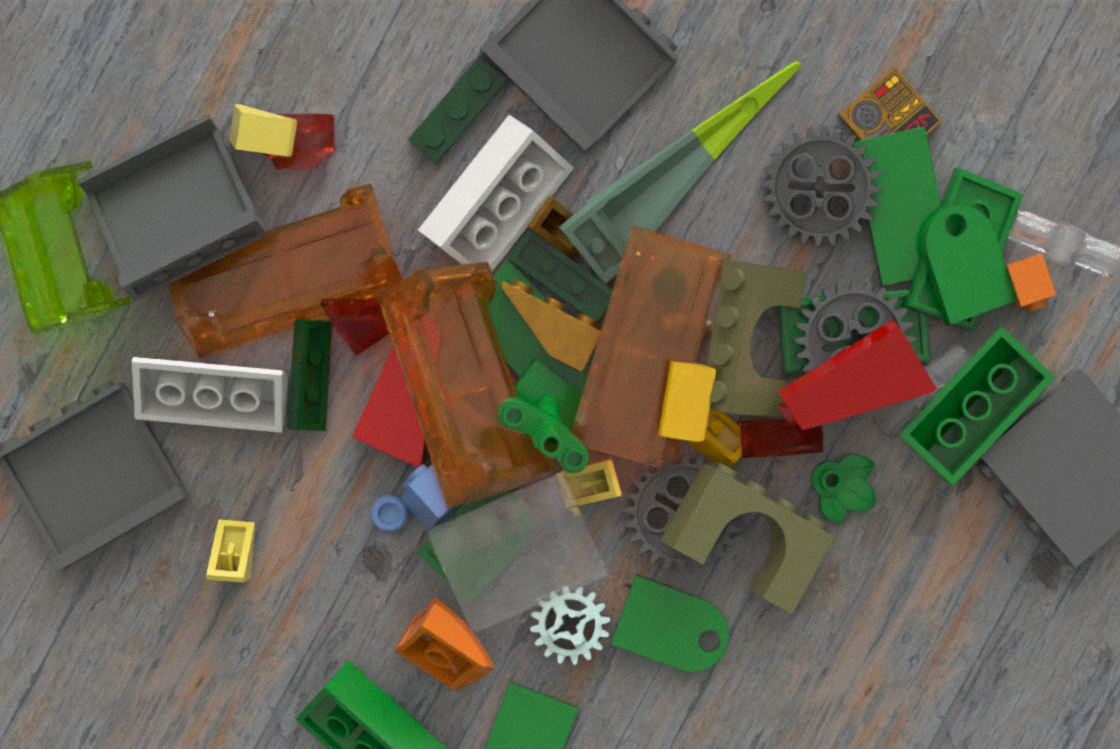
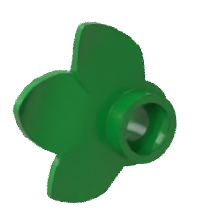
(848, 489)

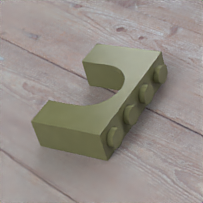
(742, 298)
(796, 542)

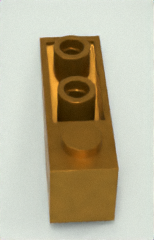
(561, 335)

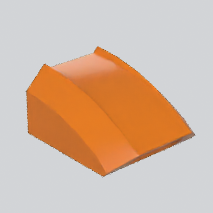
(444, 647)

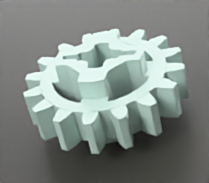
(578, 639)

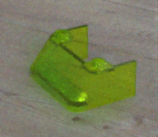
(48, 253)

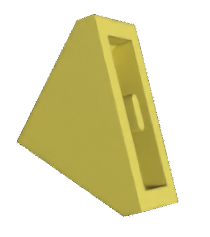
(262, 131)
(595, 482)
(232, 551)

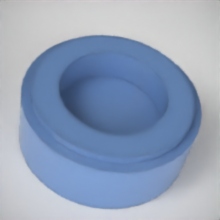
(389, 513)

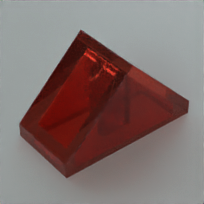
(357, 321)

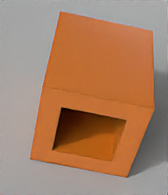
(1031, 282)

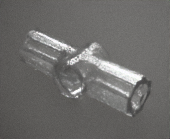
(1064, 244)
(895, 417)

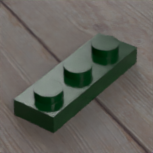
(457, 110)
(561, 275)
(309, 375)

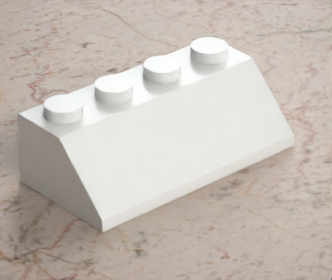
(496, 196)
(209, 394)

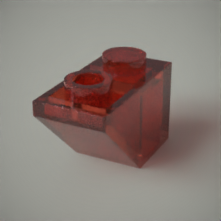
(778, 438)

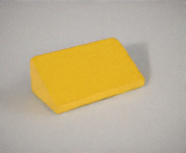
(687, 401)
(721, 440)

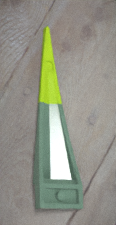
(658, 184)

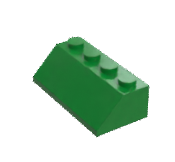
(976, 406)
(360, 715)

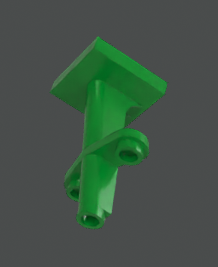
(547, 413)

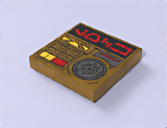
(888, 108)

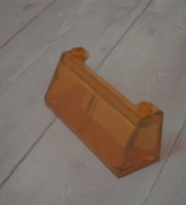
(287, 275)
(651, 320)
(460, 381)

